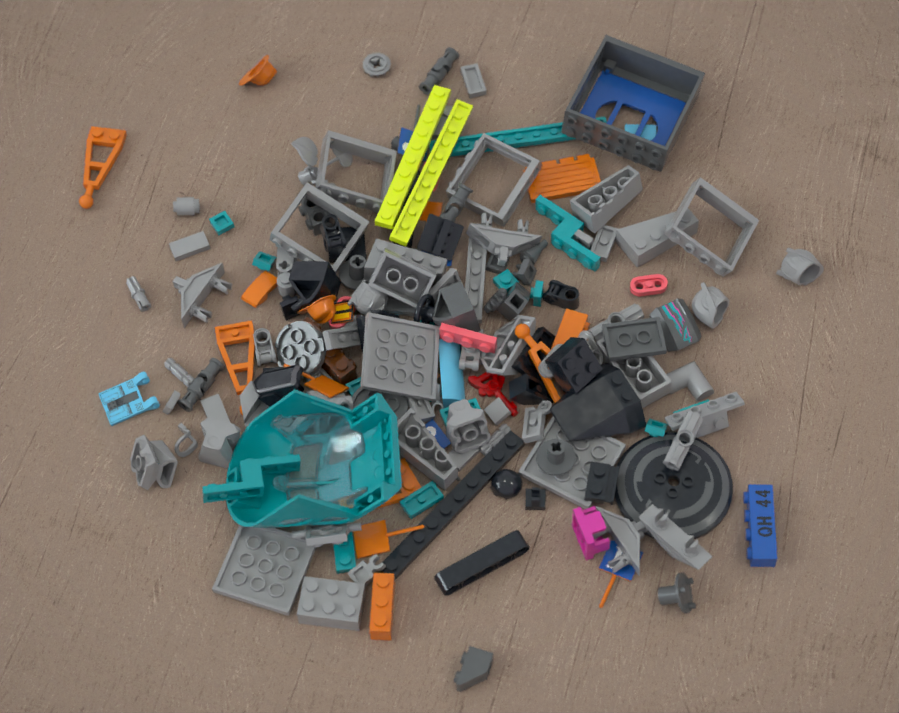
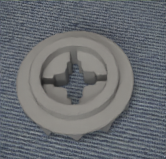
(374, 59)

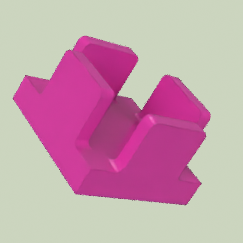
(585, 524)

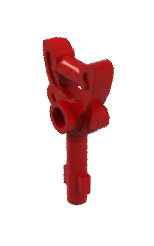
(492, 388)

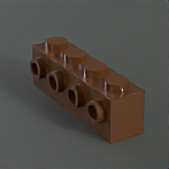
(336, 363)

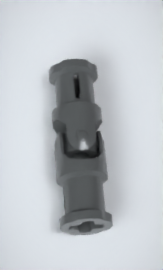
(439, 70)
(460, 196)
(200, 384)

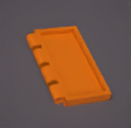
(565, 178)

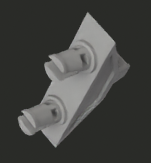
(501, 241)
(196, 290)
(627, 536)
(674, 539)

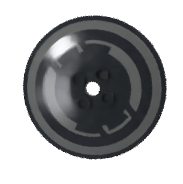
(694, 504)

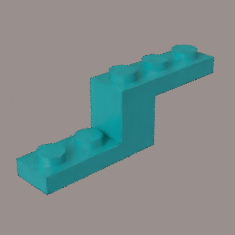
(563, 234)
(251, 478)

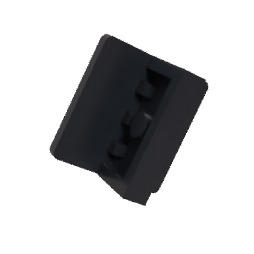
(440, 237)

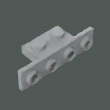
(713, 412)

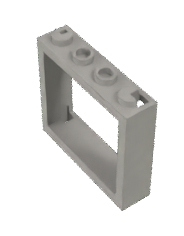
(361, 149)
(472, 158)
(331, 206)
(727, 208)

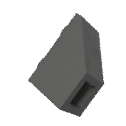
(514, 301)
(474, 669)

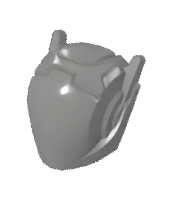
(800, 267)
(368, 298)
(710, 305)

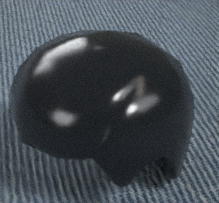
(506, 483)

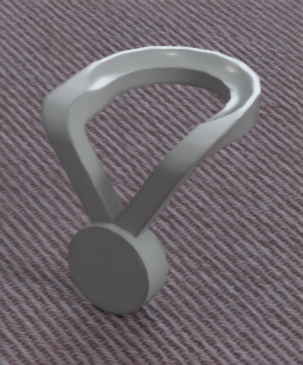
(187, 434)

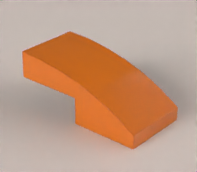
(259, 289)

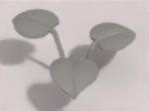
(308, 153)

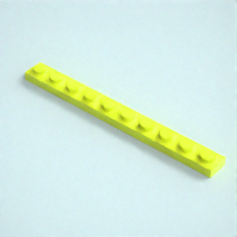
(412, 157)
(431, 173)

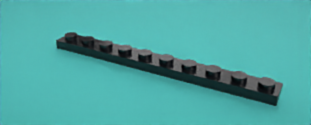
(453, 504)

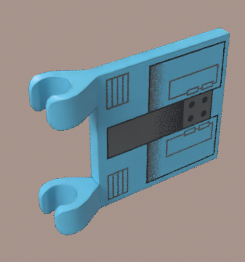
(126, 401)

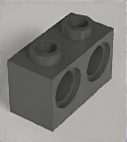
(313, 215)

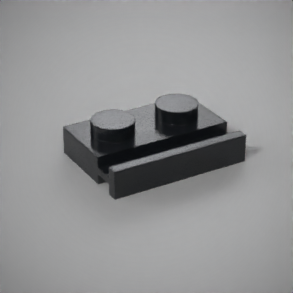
(601, 483)

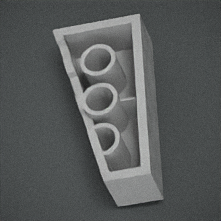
(606, 198)
(647, 239)

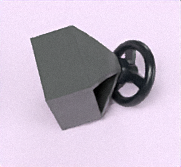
(451, 308)

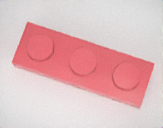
(468, 338)

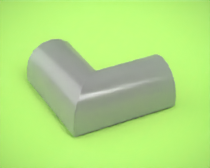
(690, 377)

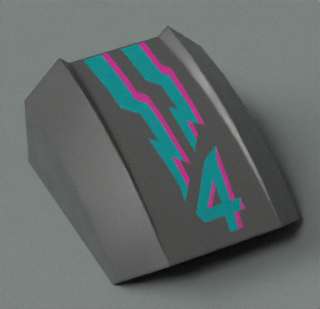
(677, 325)

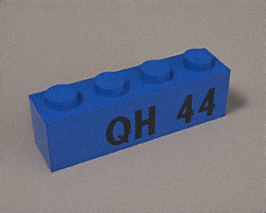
(761, 525)

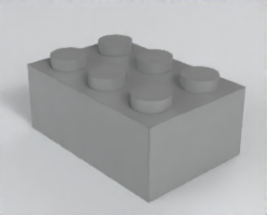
(401, 278)
(331, 603)

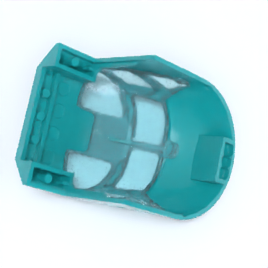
(345, 463)

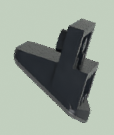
(278, 383)

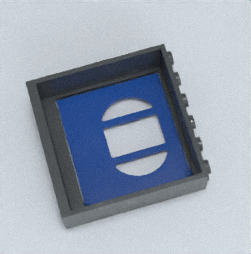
(640, 82)

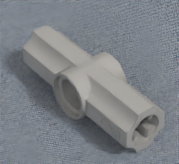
(632, 312)
(687, 431)

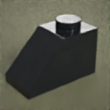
(528, 390)

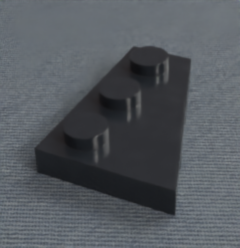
(524, 363)

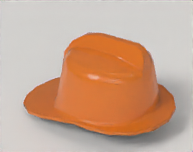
(260, 74)
(322, 309)

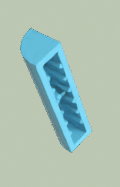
(451, 376)

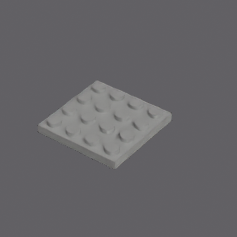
(400, 357)
(573, 483)
(264, 568)

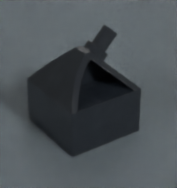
(312, 282)

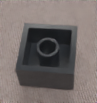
(573, 365)

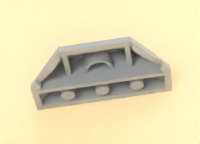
(508, 347)

